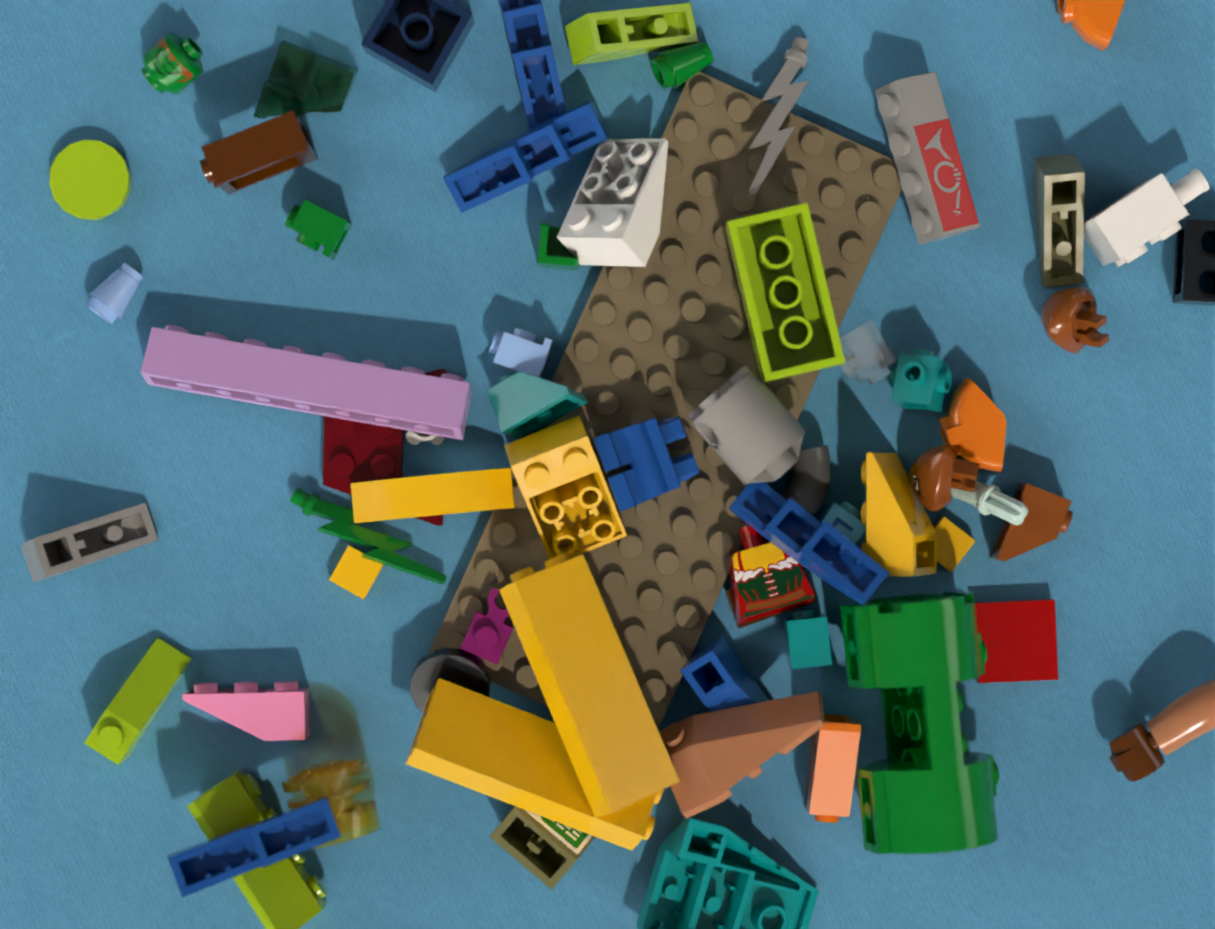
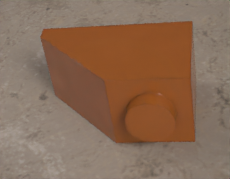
(1045, 519)

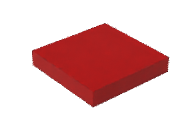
(1018, 640)

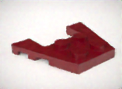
(364, 453)

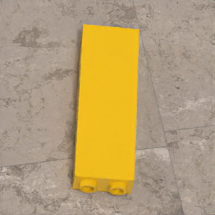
(588, 684)
(517, 762)

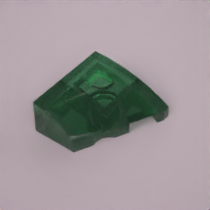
(304, 83)

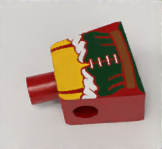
(765, 579)

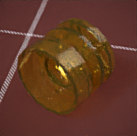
(333, 781)

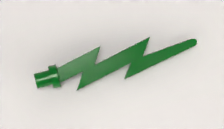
(343, 527)

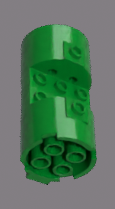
(928, 788)

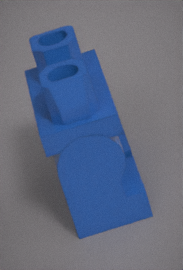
(649, 461)

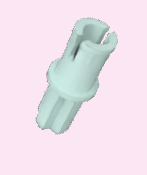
(991, 501)

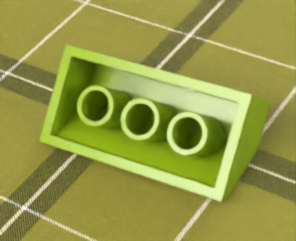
(278, 893)

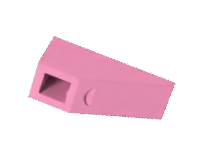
(264, 713)

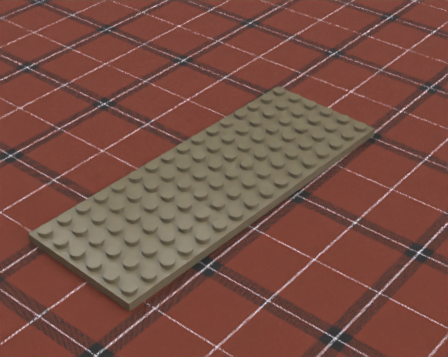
(660, 346)

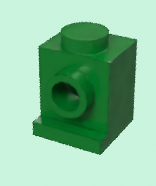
(318, 228)

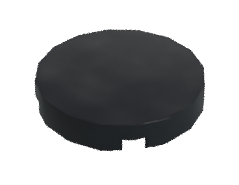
(450, 665)

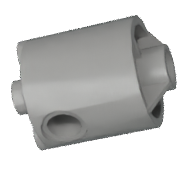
(749, 428)

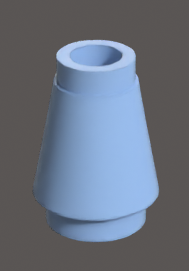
(114, 294)

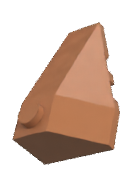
(728, 744)

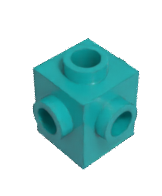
(920, 380)

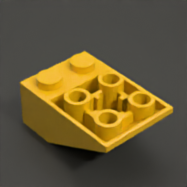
(565, 489)
(895, 521)

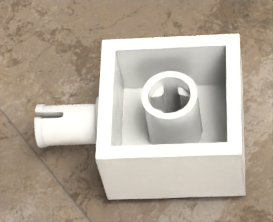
(1141, 216)

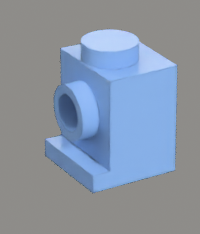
(520, 351)

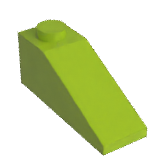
(630, 32)
(138, 702)

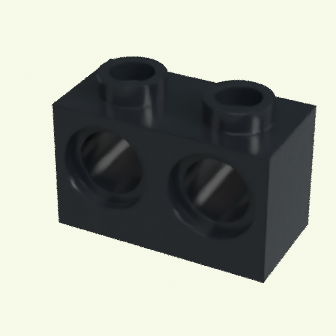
(1191, 262)

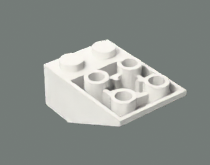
(618, 204)

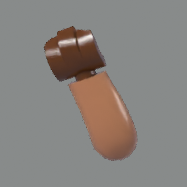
(1182, 721)

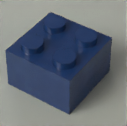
(419, 37)

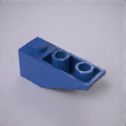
(721, 677)

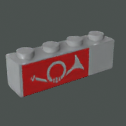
(927, 158)

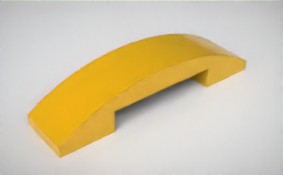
(432, 495)

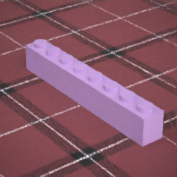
(307, 382)

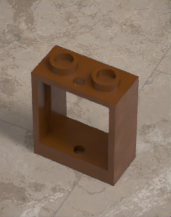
(258, 153)

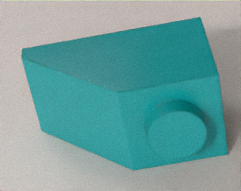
(530, 403)

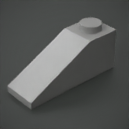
(88, 542)

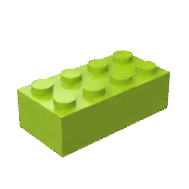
(784, 292)

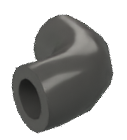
(810, 479)

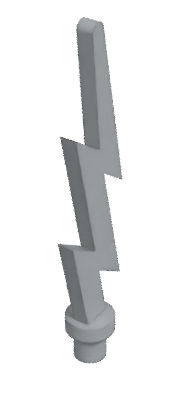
(788, 93)

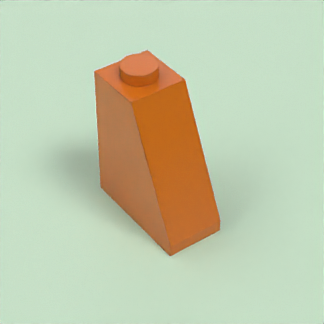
(832, 768)

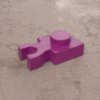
(488, 632)

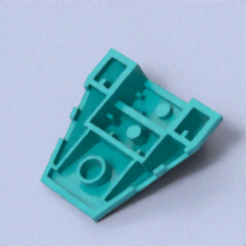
(721, 882)

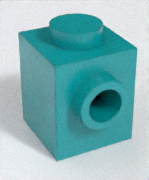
(807, 639)

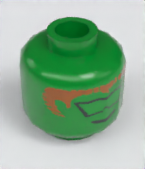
(172, 63)

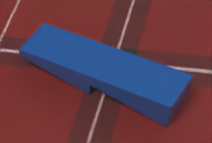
(253, 846)

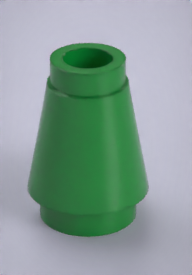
(680, 64)

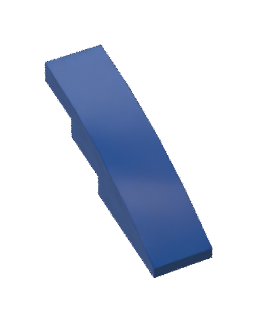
(533, 60)
(526, 156)
(809, 541)

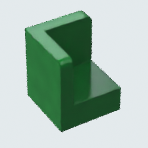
(552, 252)

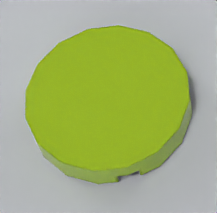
(90, 180)

